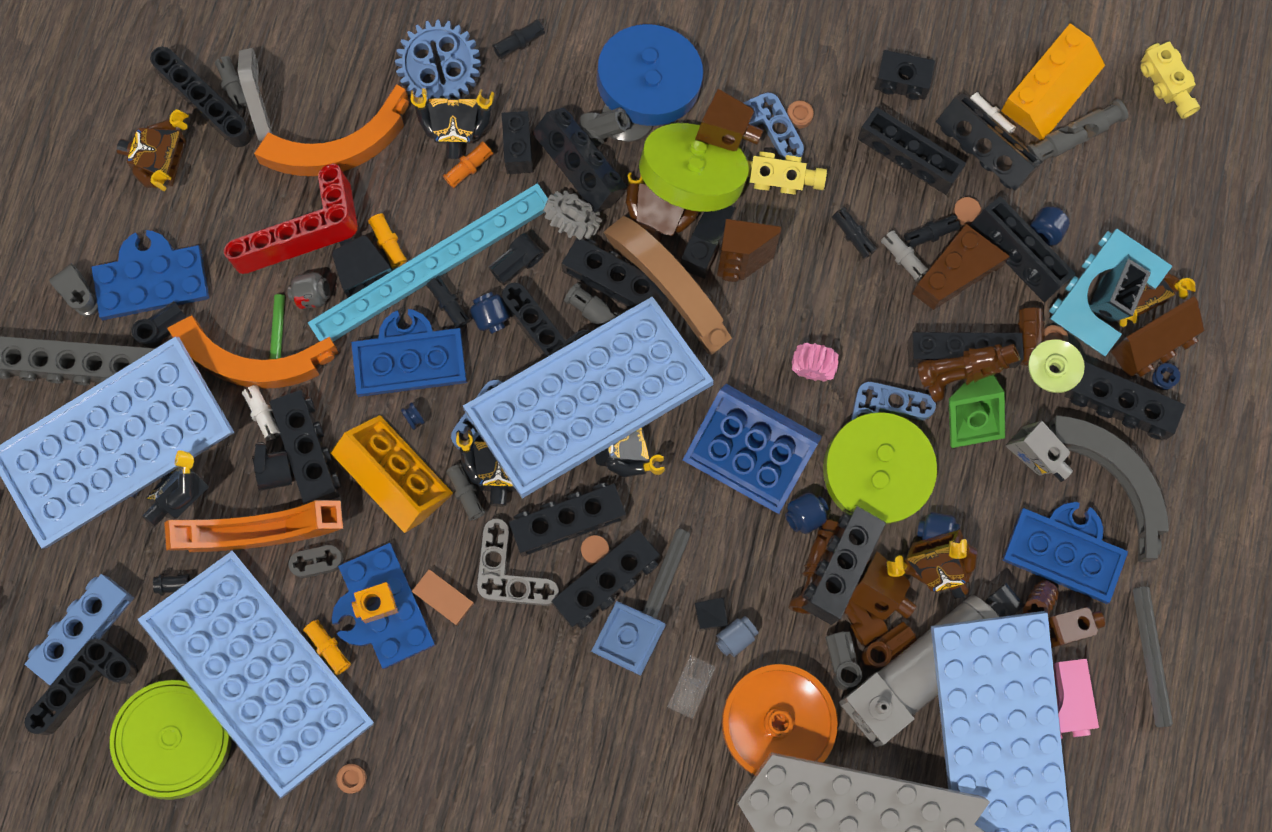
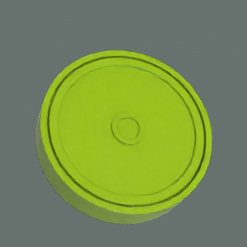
(691, 171)
(880, 467)
(168, 741)

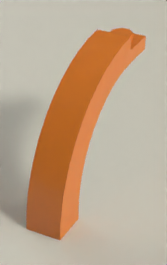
(346, 152)
(250, 372)
(255, 531)

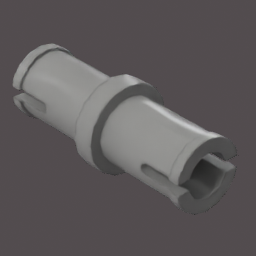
(904, 255)

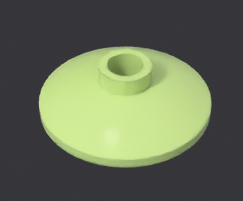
(1061, 355)

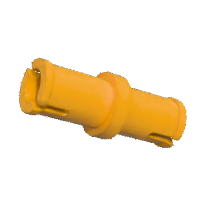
(387, 240)
(327, 647)

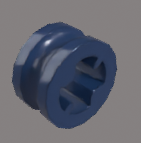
(1174, 376)
(412, 416)

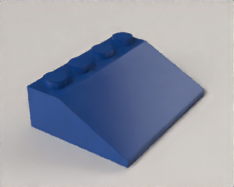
(751, 448)

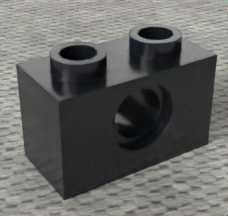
(916, 68)
(517, 142)

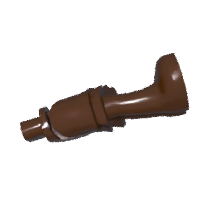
(972, 367)
(817, 552)

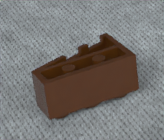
(961, 265)

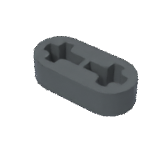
(314, 555)

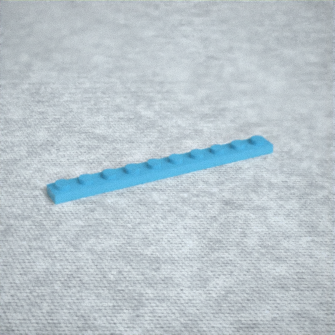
(430, 264)

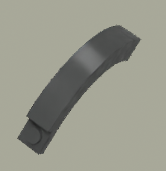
(1129, 472)

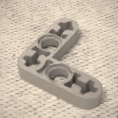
(248, 76)
(498, 575)

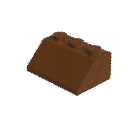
(746, 248)
(1160, 339)

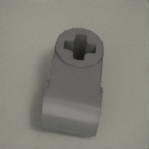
(74, 289)

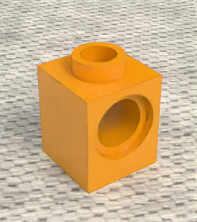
(386, 608)

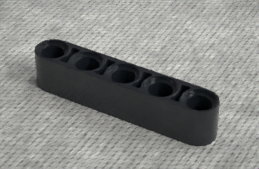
(195, 86)

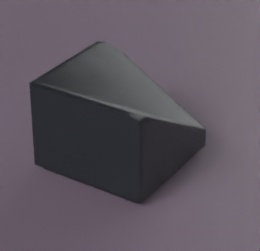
(711, 614)

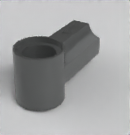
(604, 125)
(843, 658)

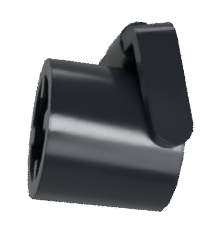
(270, 468)

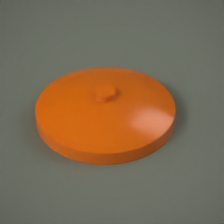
(778, 713)

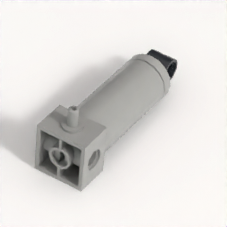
(908, 683)

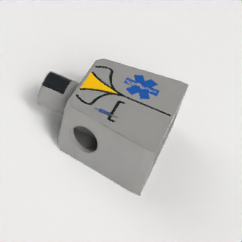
(1041, 450)

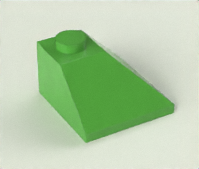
(977, 413)

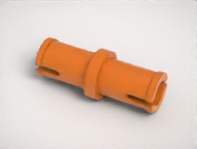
(468, 165)

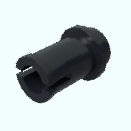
(168, 584)

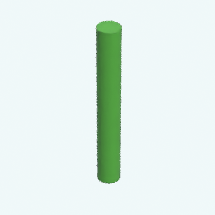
(277, 326)

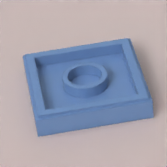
(628, 638)

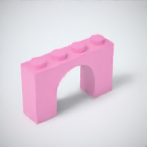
(1075, 698)

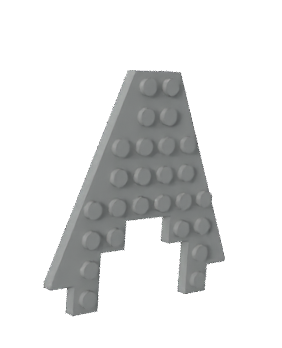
(822, 797)

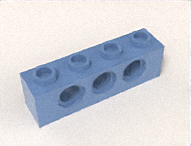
(114, 602)

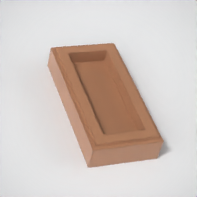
(443, 597)

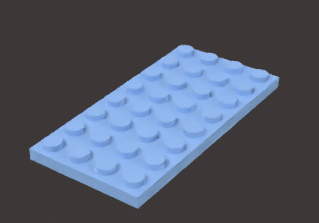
(587, 396)
(111, 442)
(256, 673)
(1002, 720)

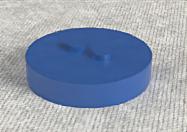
(649, 74)

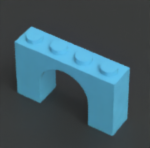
(1074, 311)

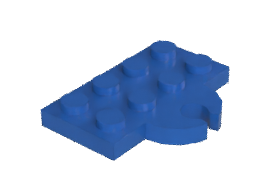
(149, 278)
(408, 357)
(1066, 551)
(393, 636)

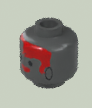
(309, 290)

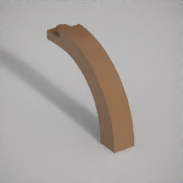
(672, 279)

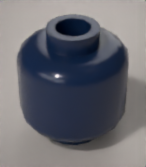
(1051, 224)
(489, 312)
(806, 513)
(936, 525)

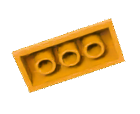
(1055, 83)
(391, 473)

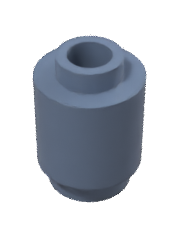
(736, 636)

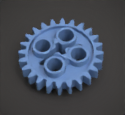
(460, 56)

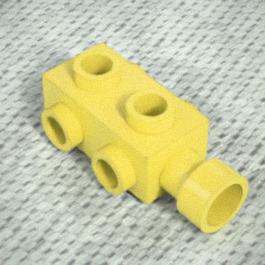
(1170, 77)
(778, 171)

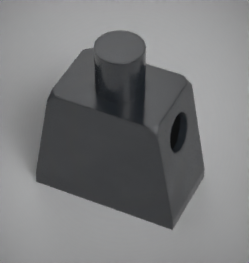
(358, 264)
(1119, 300)

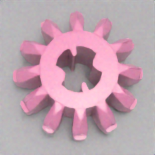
(815, 362)

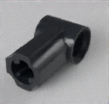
(521, 254)
(158, 324)

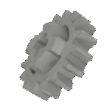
(572, 215)

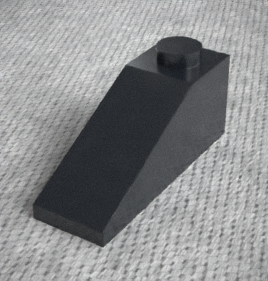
(705, 241)

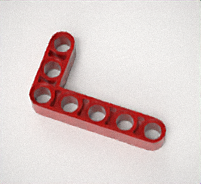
(302, 234)

